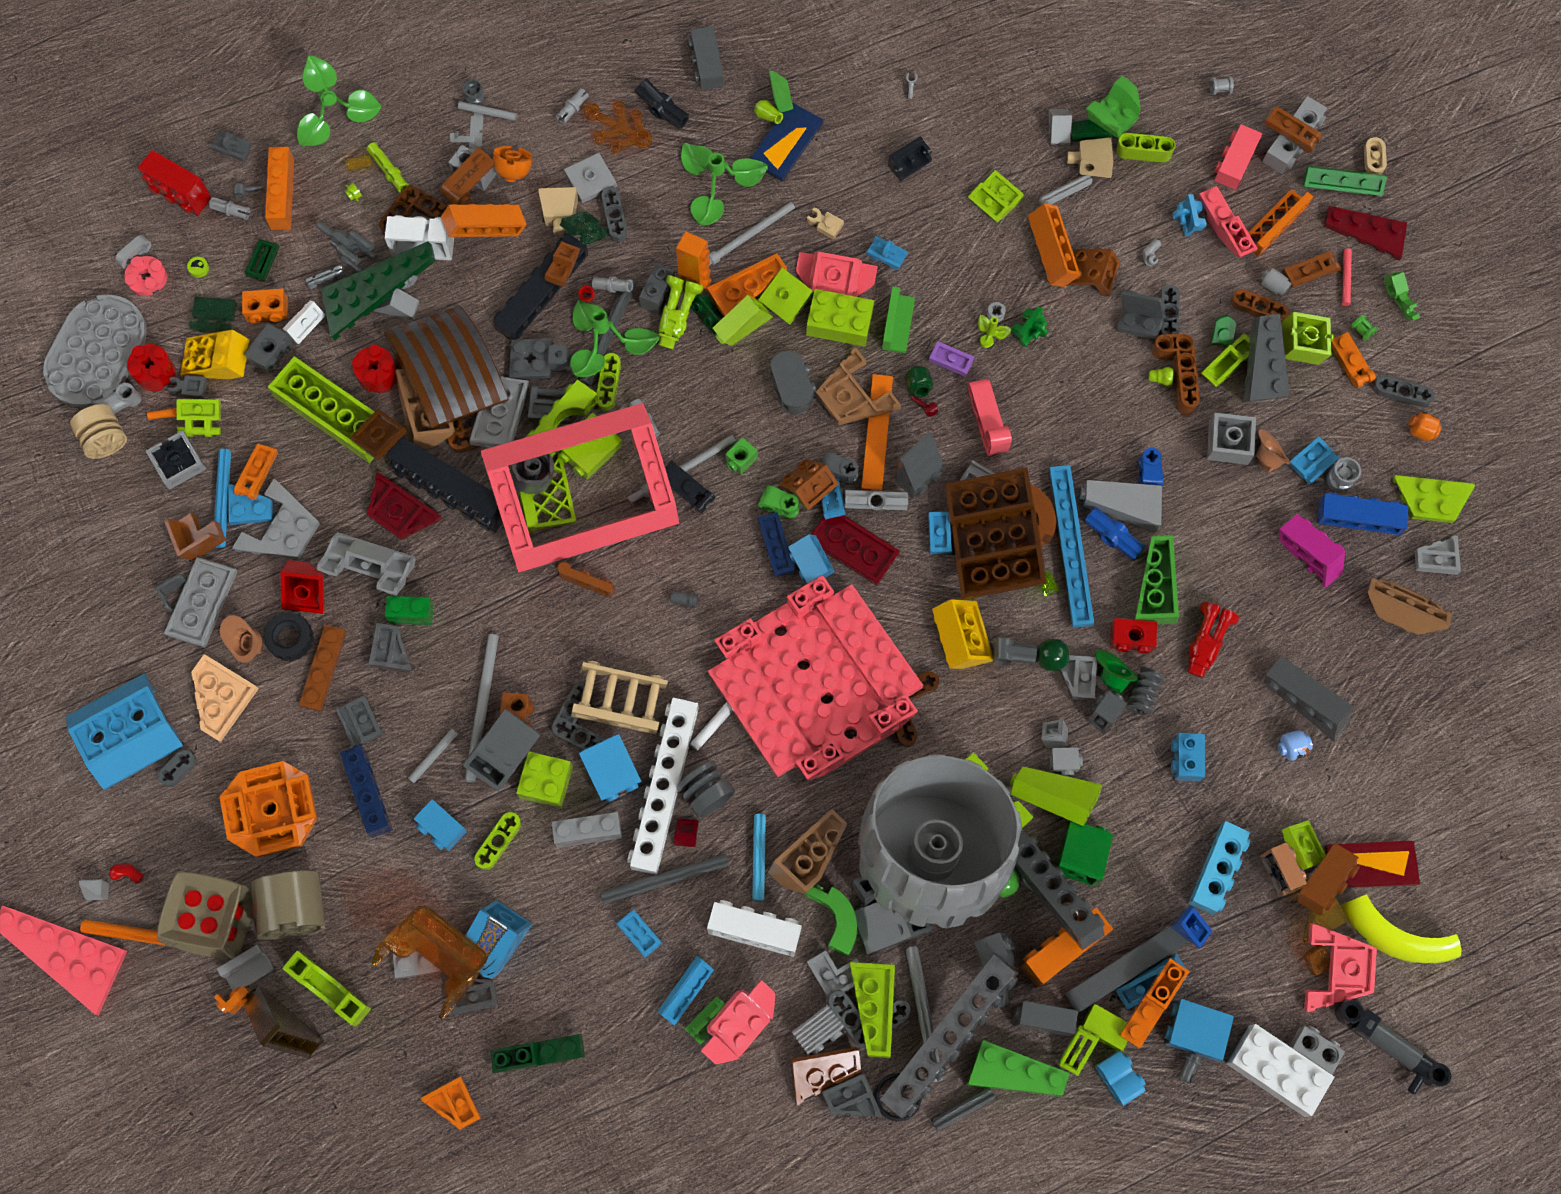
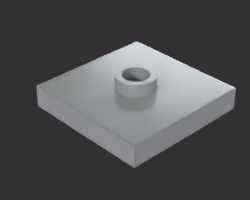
(590, 177)

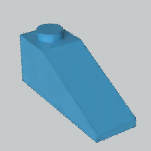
(1135, 989)

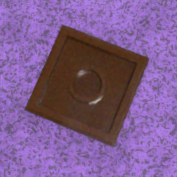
(378, 434)

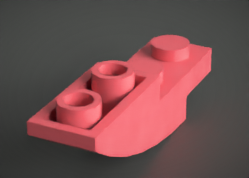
(1225, 224)

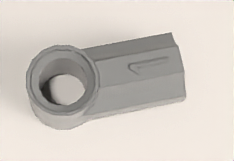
(118, 400)

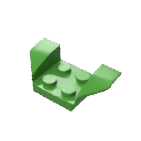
(1118, 109)

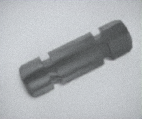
(324, 276)

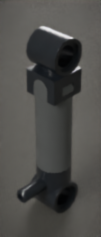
(1369, 1026)

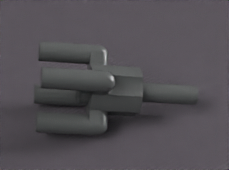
(348, 246)

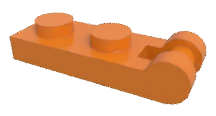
(1352, 360)
(255, 471)

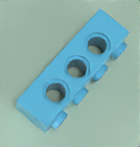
(1201, 896)

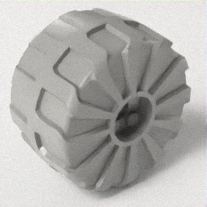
(944, 806)

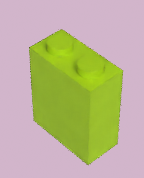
(590, 456)

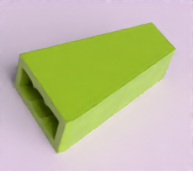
(1056, 793)

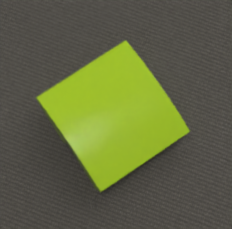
(996, 196)

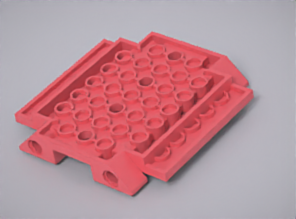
(847, 660)

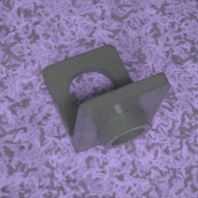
(169, 585)

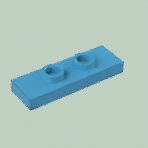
(685, 990)

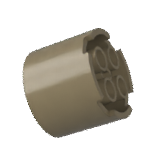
(287, 905)

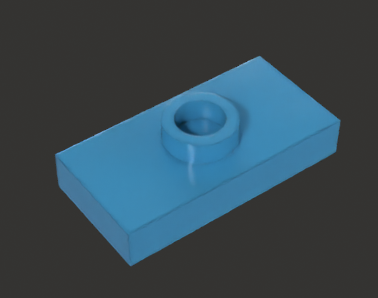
(833, 503)
(639, 933)

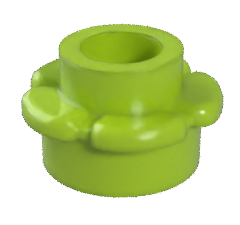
(352, 192)

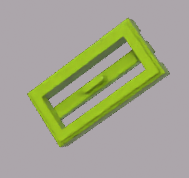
(1086, 1035)

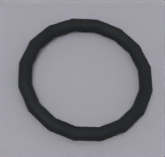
(877, 1098)

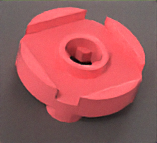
(142, 265)

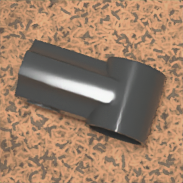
(1008, 651)

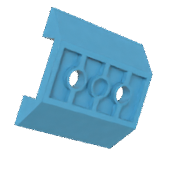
(126, 743)

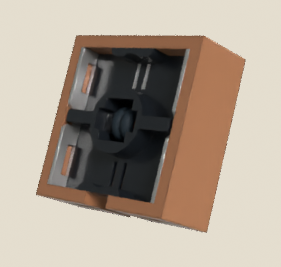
(1283, 869)

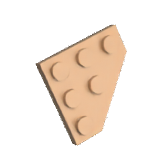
(219, 696)

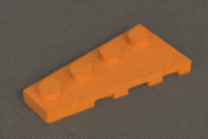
(749, 282)

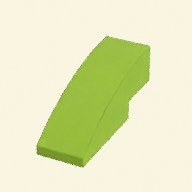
(1228, 361)

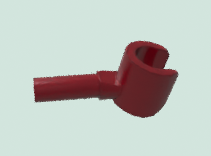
(930, 410)

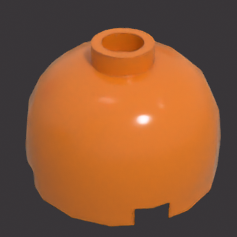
(511, 163)

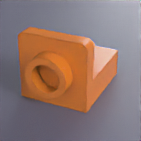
(236, 1000)

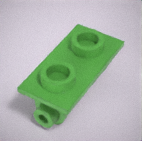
(698, 1026)

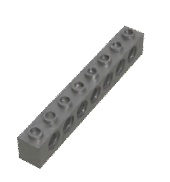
(895, 1096)

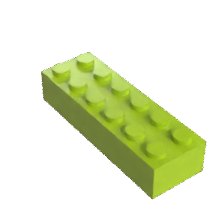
(321, 403)

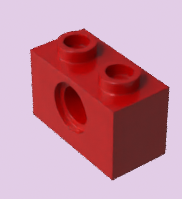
(1145, 631)

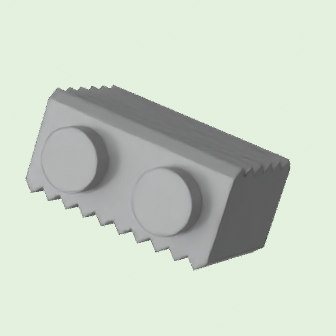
(818, 1030)

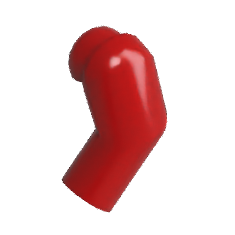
(129, 870)

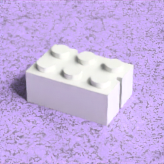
(405, 233)

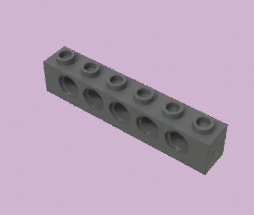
(1082, 932)

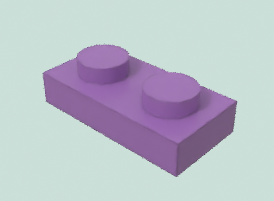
(951, 359)

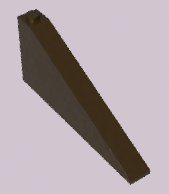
(278, 1026)

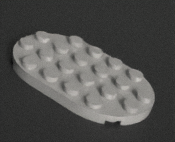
(93, 350)

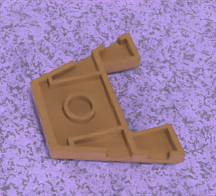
(846, 398)

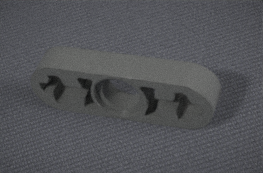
(617, 206)
(1174, 306)
(1411, 387)

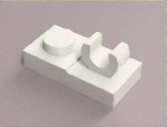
(304, 322)

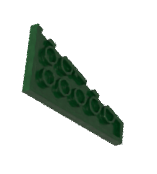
(367, 289)

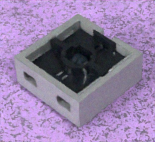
(176, 460)

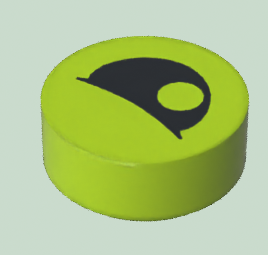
(198, 267)

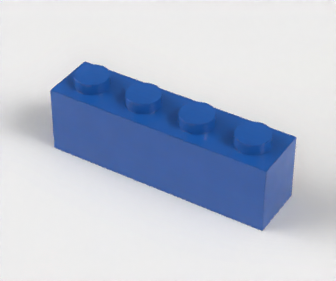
(1363, 513)

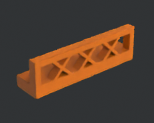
(1279, 225)

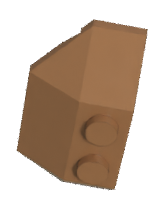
(1407, 608)

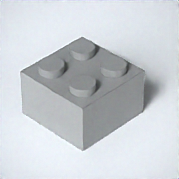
(1231, 438)

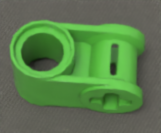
(776, 500)

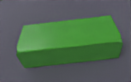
(781, 92)

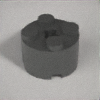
(533, 481)

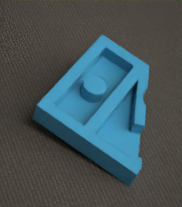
(248, 511)

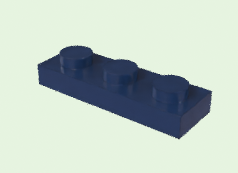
(776, 544)

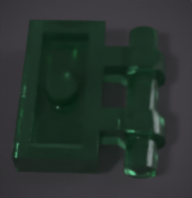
(586, 226)
(213, 309)

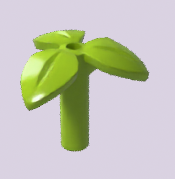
(990, 327)

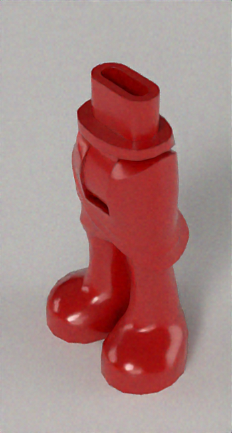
(1206, 648)

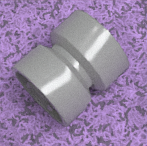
(1343, 474)

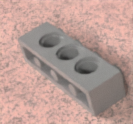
(1277, 156)

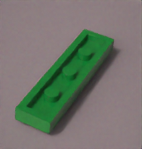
(1344, 180)

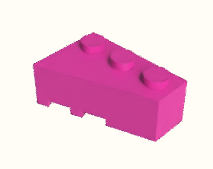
(1314, 548)

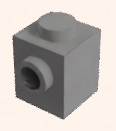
(1065, 761)

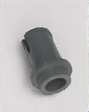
(684, 598)
(1189, 1068)

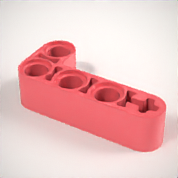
(993, 433)

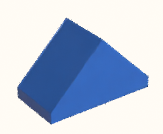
(1192, 926)

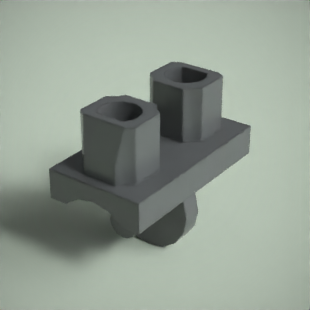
(231, 146)

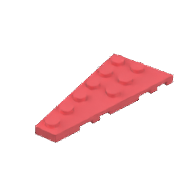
(71, 959)

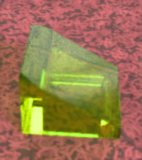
(1051, 586)

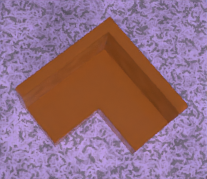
(190, 539)

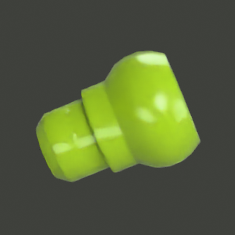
(1162, 376)

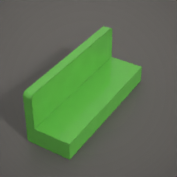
(898, 322)

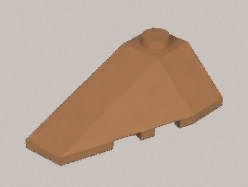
(416, 424)
(807, 858)

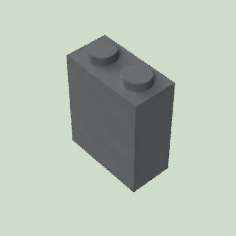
(1045, 1018)

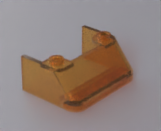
(442, 946)

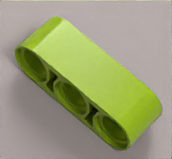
(1136, 151)

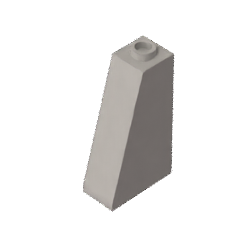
(1125, 501)

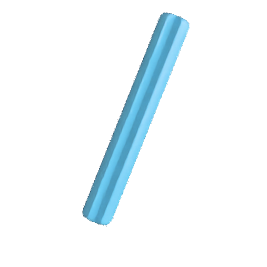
(759, 857)

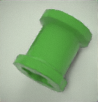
(1364, 328)

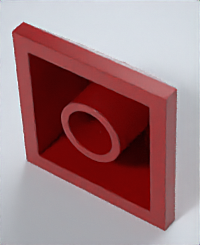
(302, 587)

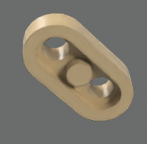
(1375, 158)

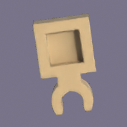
(827, 225)

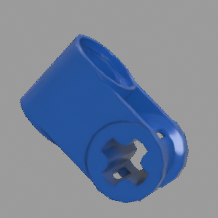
(1150, 472)

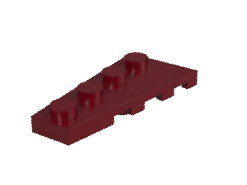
(1377, 231)

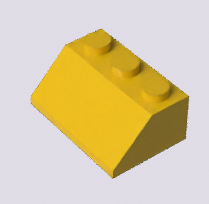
(962, 634)

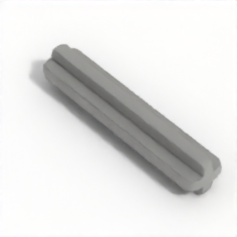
(1066, 190)

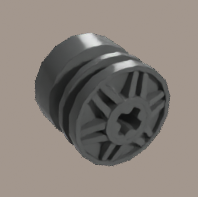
(704, 786)

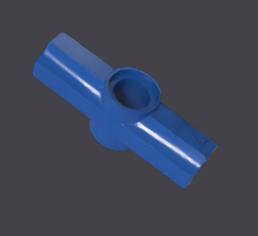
(1114, 534)

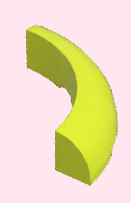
(1395, 942)

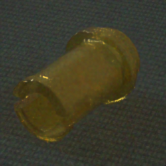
(359, 162)

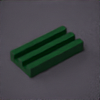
(266, 269)

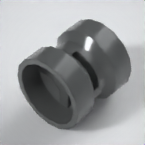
(473, 92)

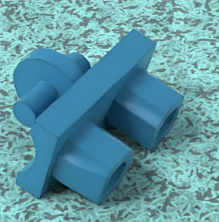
(1187, 214)
(887, 253)

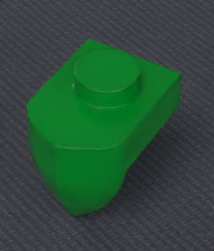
(1224, 330)

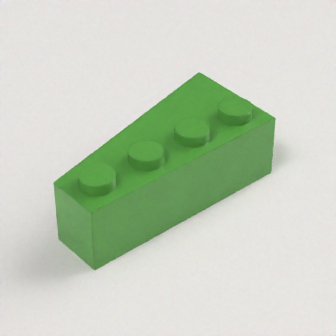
(1159, 587)
(1010, 1071)

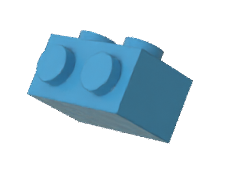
(810, 558)
(1188, 757)
(440, 825)

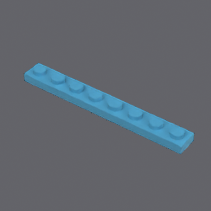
(1071, 546)

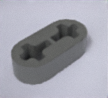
(178, 769)

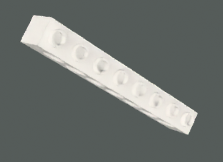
(650, 862)

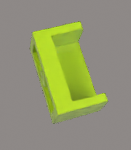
(1106, 1026)

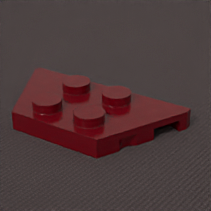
(398, 510)

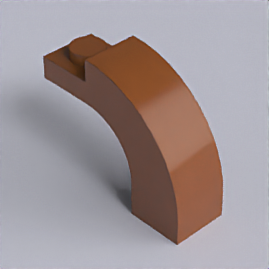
(1045, 515)

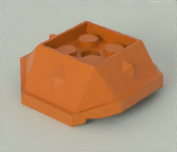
(250, 796)

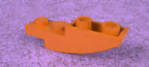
(1154, 1003)

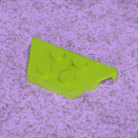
(1433, 498)

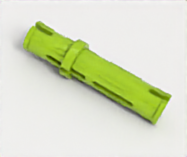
(391, 173)

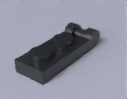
(688, 487)

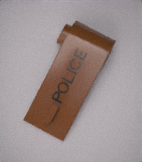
(459, 184)

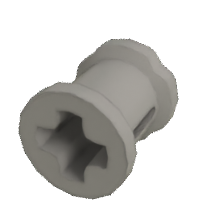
(1221, 85)

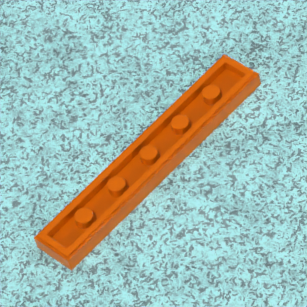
(876, 438)

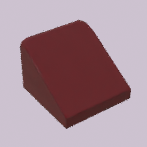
(686, 832)

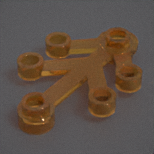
(619, 128)

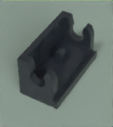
(910, 158)

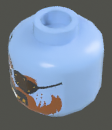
(1295, 745)

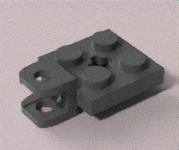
(547, 356)

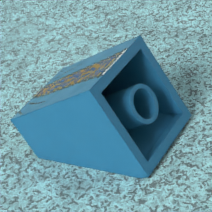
(498, 933)

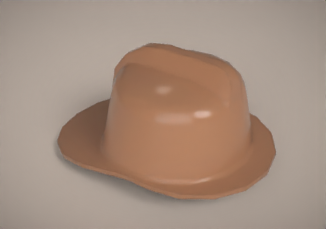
(1270, 453)
(241, 638)

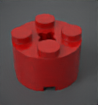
(151, 367)
(375, 369)

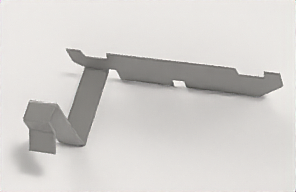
(475, 137)

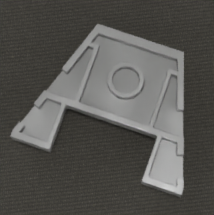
(288, 532)

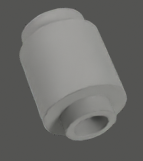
(1275, 282)

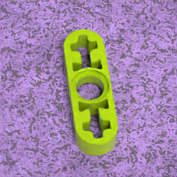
(612, 390)
(488, 842)

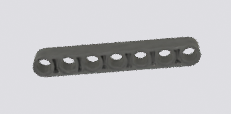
(1125, 968)

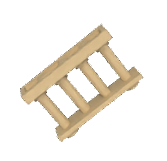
(626, 718)

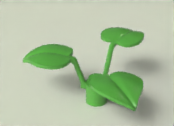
(319, 78)
(697, 158)
(589, 316)

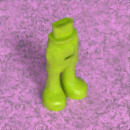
(673, 321)

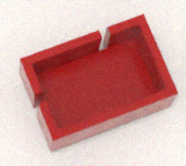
(174, 183)

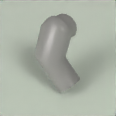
(1149, 253)

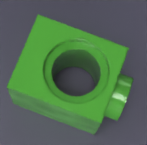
(743, 448)

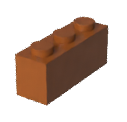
(1329, 880)

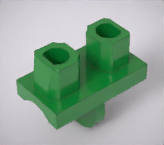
(1033, 327)

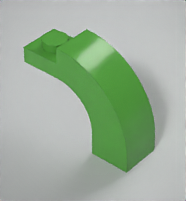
(844, 917)

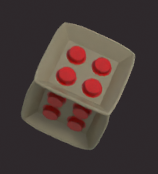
(205, 915)

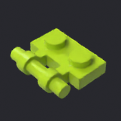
(199, 410)

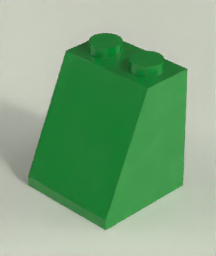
(1084, 853)

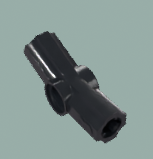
(661, 104)

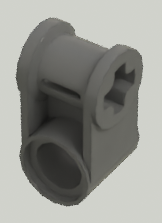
(840, 467)

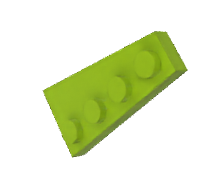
(875, 1003)

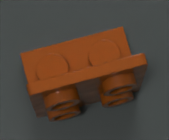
(1096, 268)
(809, 482)

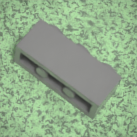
(587, 830)

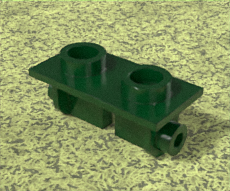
(703, 308)

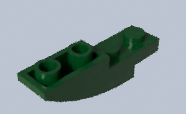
(537, 1054)

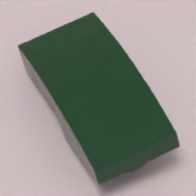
(1086, 129)

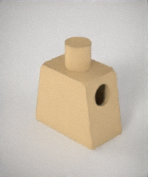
(1094, 157)
(558, 204)

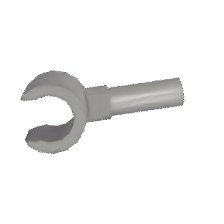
(911, 85)

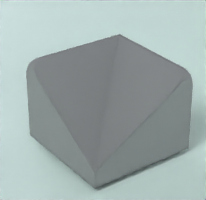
(1054, 734)
(94, 889)

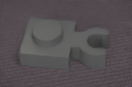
(191, 386)

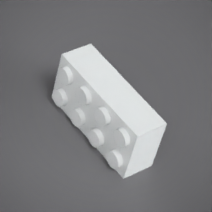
(754, 929)
(1280, 1070)

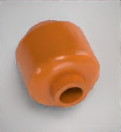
(1424, 426)

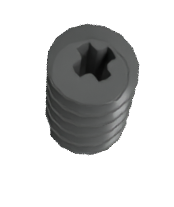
(1144, 691)

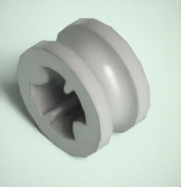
(997, 306)

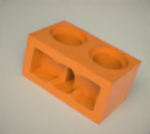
(265, 300)

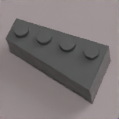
(1266, 361)
(1309, 698)

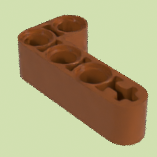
(1181, 373)

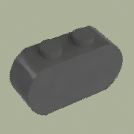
(792, 382)

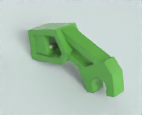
(1398, 289)

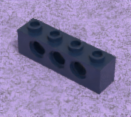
(366, 791)

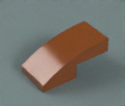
(562, 264)

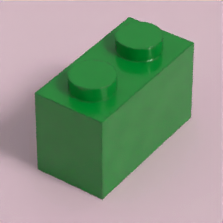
(409, 610)

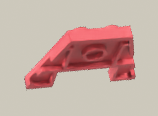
(1349, 972)

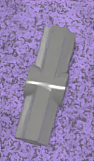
(889, 500)

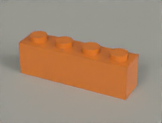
(279, 188)
(483, 220)
(1053, 245)
(693, 260)

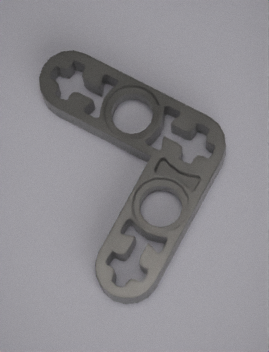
(571, 722)
(855, 1029)

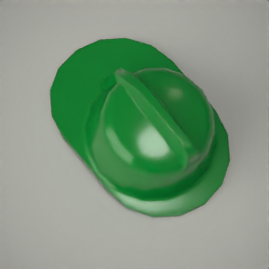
(1114, 671)

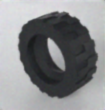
(292, 652)

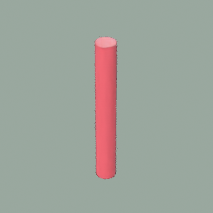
(1346, 292)

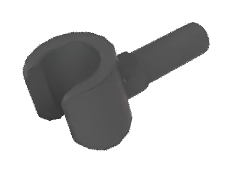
(240, 189)

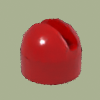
(588, 290)

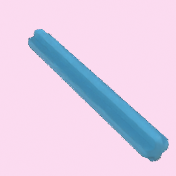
(221, 501)

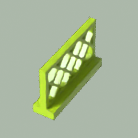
(528, 504)

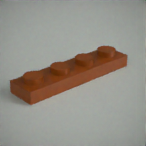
(322, 668)

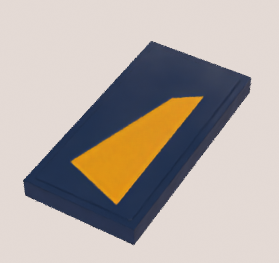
(787, 141)

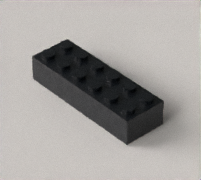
(445, 483)

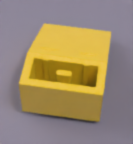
(215, 355)

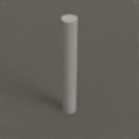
(487, 110)
(432, 756)

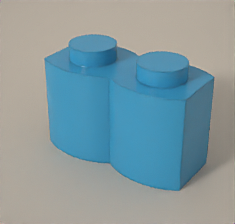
(1120, 1078)

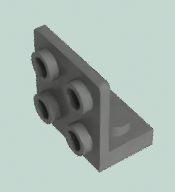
(1141, 315)

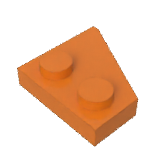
(454, 1103)

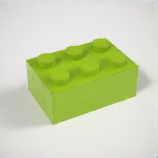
(840, 317)

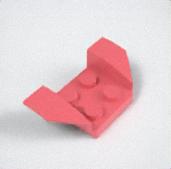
(835, 273)
(739, 1023)

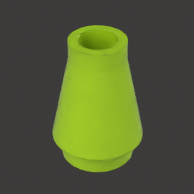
(766, 111)

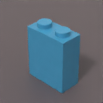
(610, 768)
(1198, 1030)

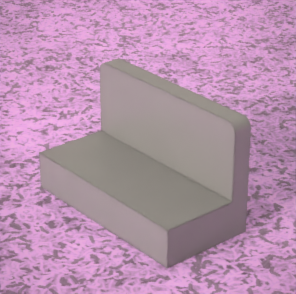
(246, 968)

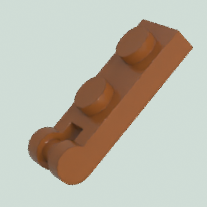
(1293, 129)
(1311, 269)
(584, 579)

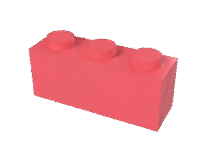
(1237, 156)

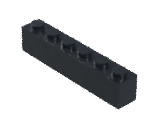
(533, 295)

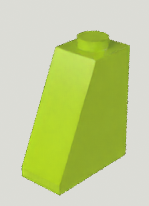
(741, 321)

